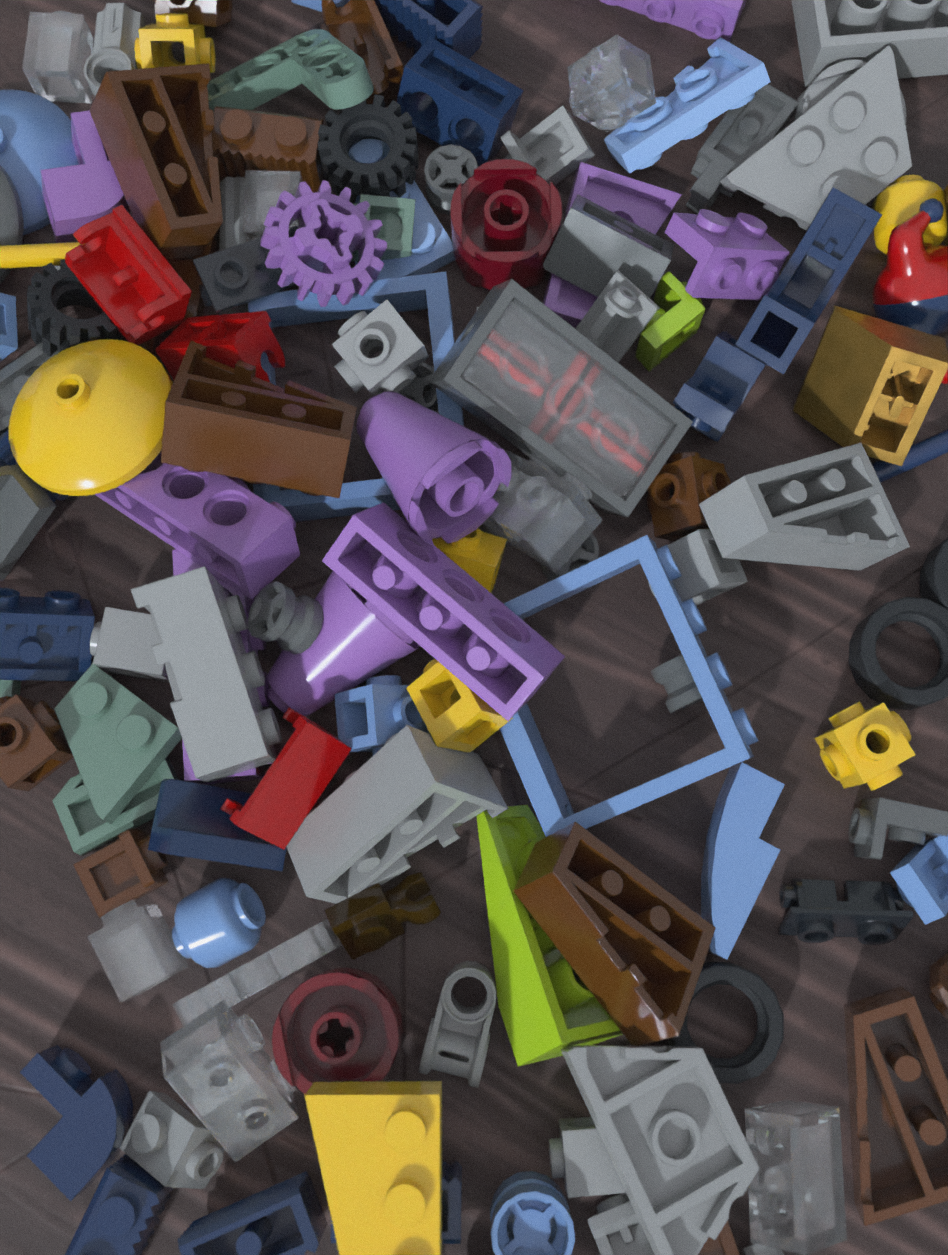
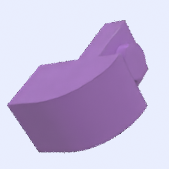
(81, 191)

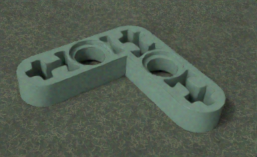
(308, 59)

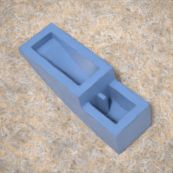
(734, 855)

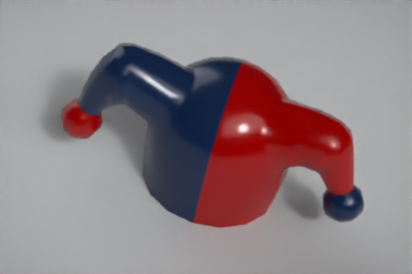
(915, 280)

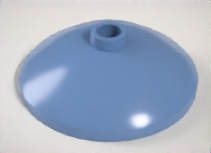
(32, 139)

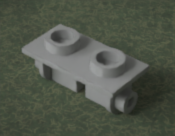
(617, 316)

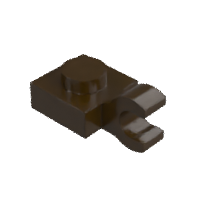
(375, 916)

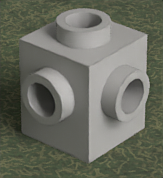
(376, 332)

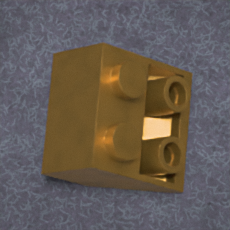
(872, 383)

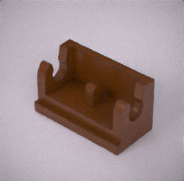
(364, 32)

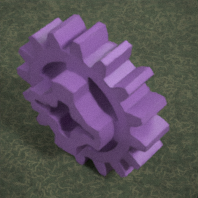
(323, 243)

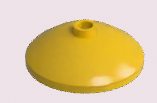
(90, 417)

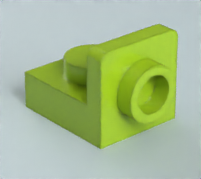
(672, 323)

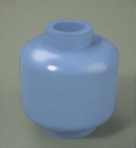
(218, 922)

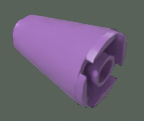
(432, 466)
(349, 649)

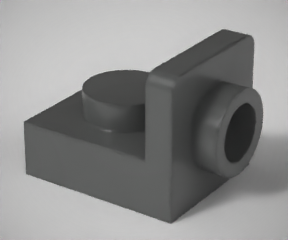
(905, 823)

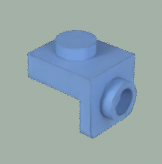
(924, 878)

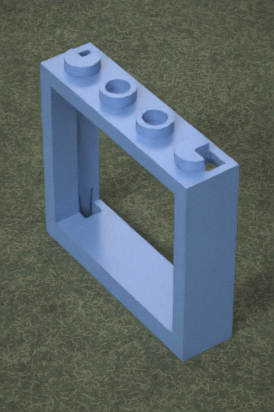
(404, 294)
(707, 671)

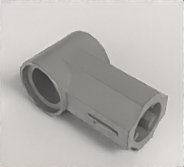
(113, 43)

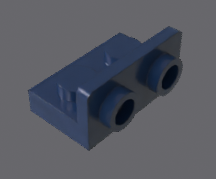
(44, 636)

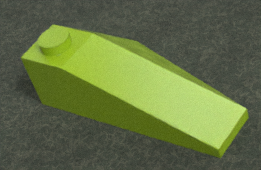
(536, 987)

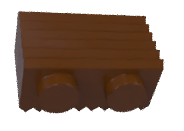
(266, 142)

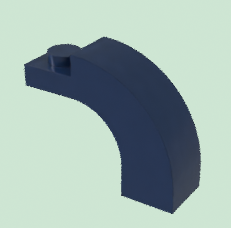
(808, 280)

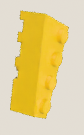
(381, 1164)

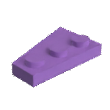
(624, 196)

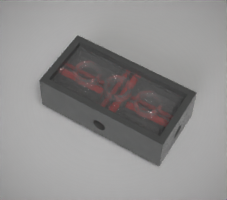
(560, 398)

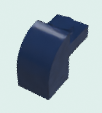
(718, 386)
(92, 1120)

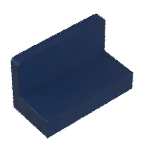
(194, 826)

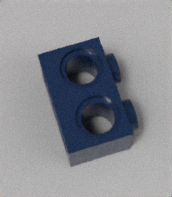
(457, 100)

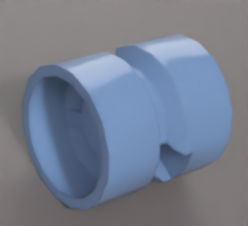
(531, 1217)

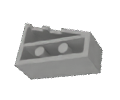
(808, 514)
(210, 674)
(389, 812)

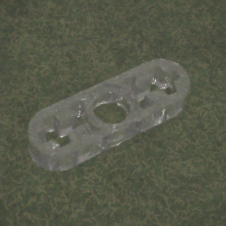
(260, 972)

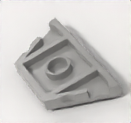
(844, 142)
(666, 1138)

